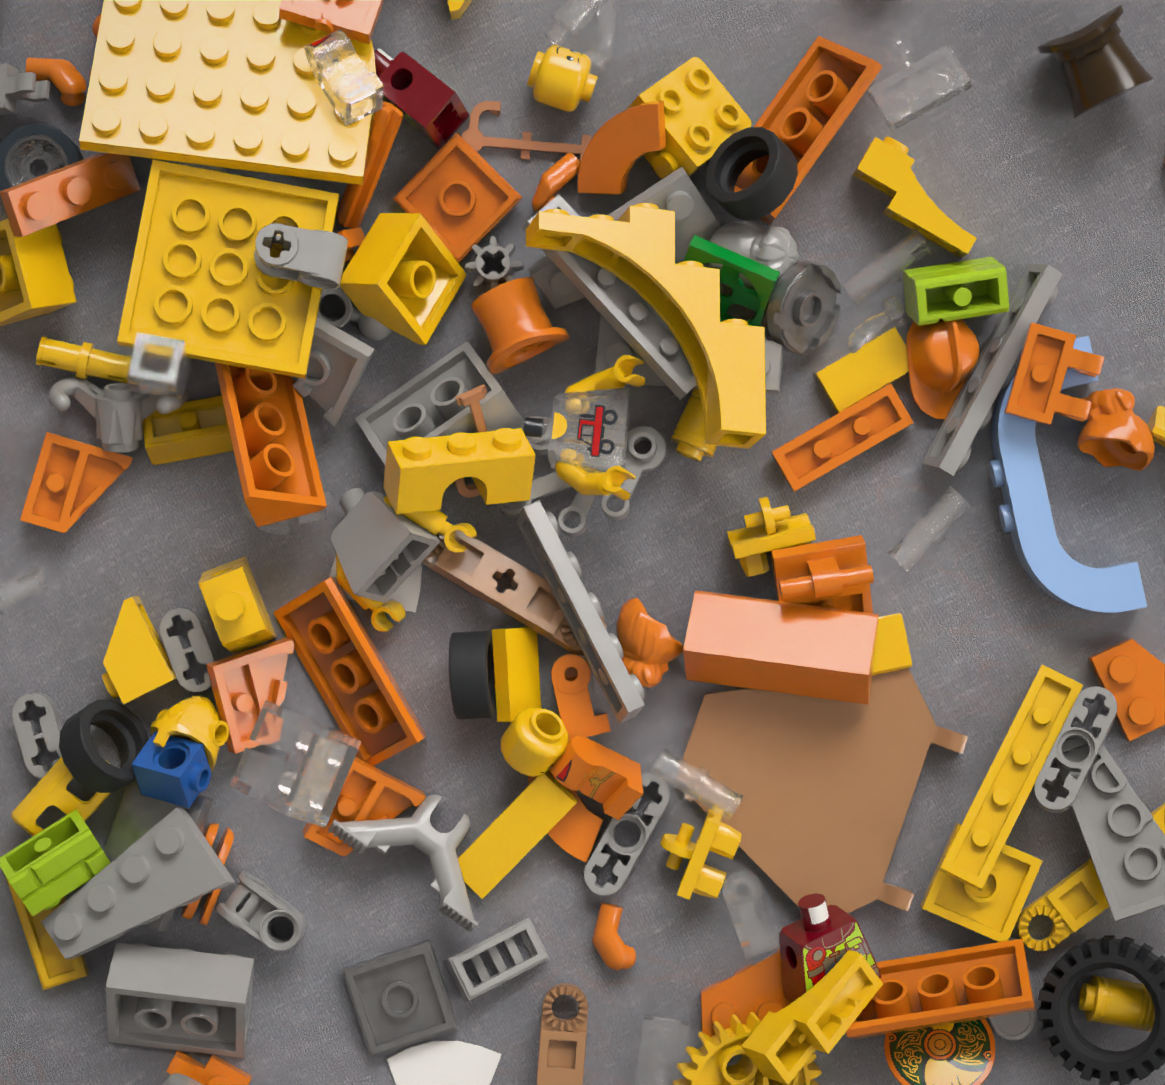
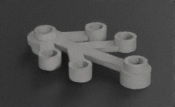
(582, 504)

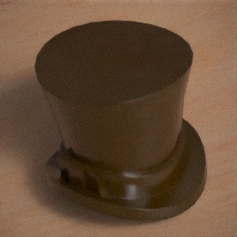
(1096, 63)

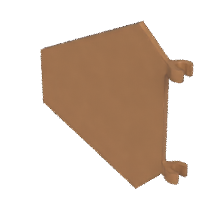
(821, 782)

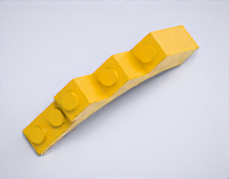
(686, 295)

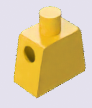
(236, 606)

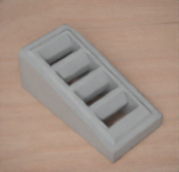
(460, 977)

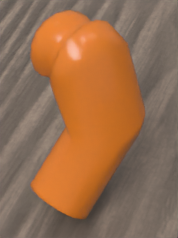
(608, 942)

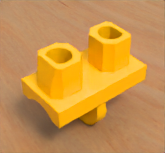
(767, 532)
(713, 837)

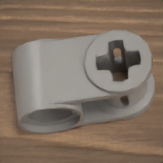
(305, 257)
(260, 911)

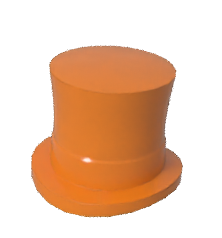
(515, 324)

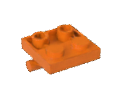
(825, 574)

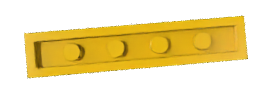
(1011, 777)

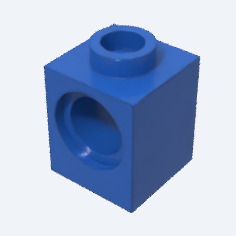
(172, 771)

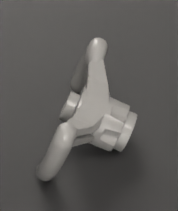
(116, 409)

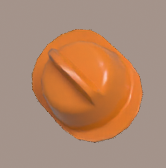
(939, 363)

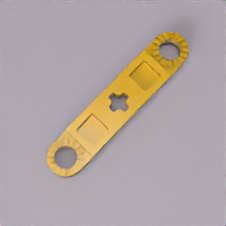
(1070, 902)

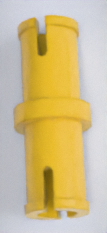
(83, 360)

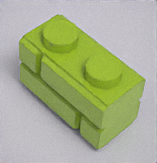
(956, 290)
(54, 863)

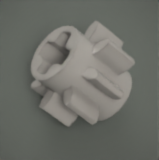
(494, 253)

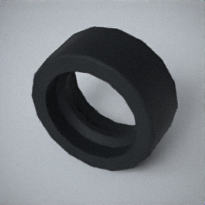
(768, 190)
(472, 675)
(83, 759)

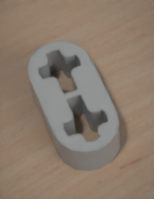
(179, 654)
(28, 735)

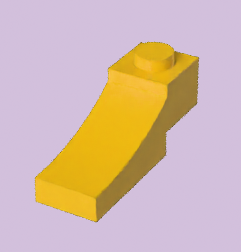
(889, 171)
(814, 1020)

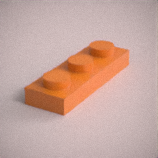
(68, 192)
(842, 437)

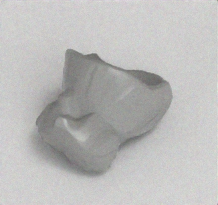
(769, 246)

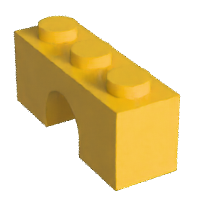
(424, 467)

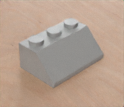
(429, 407)
(179, 999)

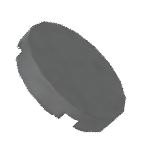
(804, 307)

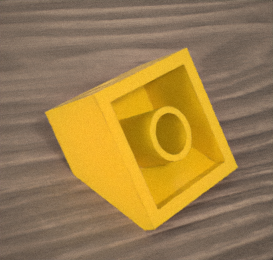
(32, 274)
(403, 276)

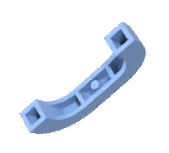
(1031, 523)

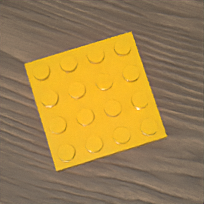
(199, 274)

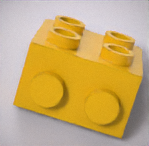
(697, 117)

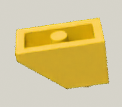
(135, 655)

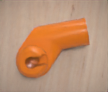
(62, 75)
(554, 179)

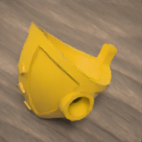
(194, 721)

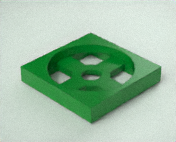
(761, 277)

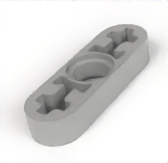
(1101, 724)
(620, 869)

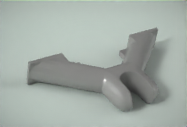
(419, 833)

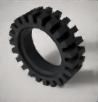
(1058, 1021)

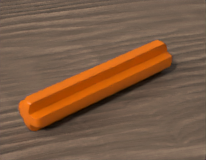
(381, 138)

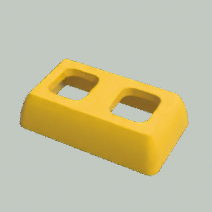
(53, 791)

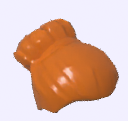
(1115, 432)
(645, 643)

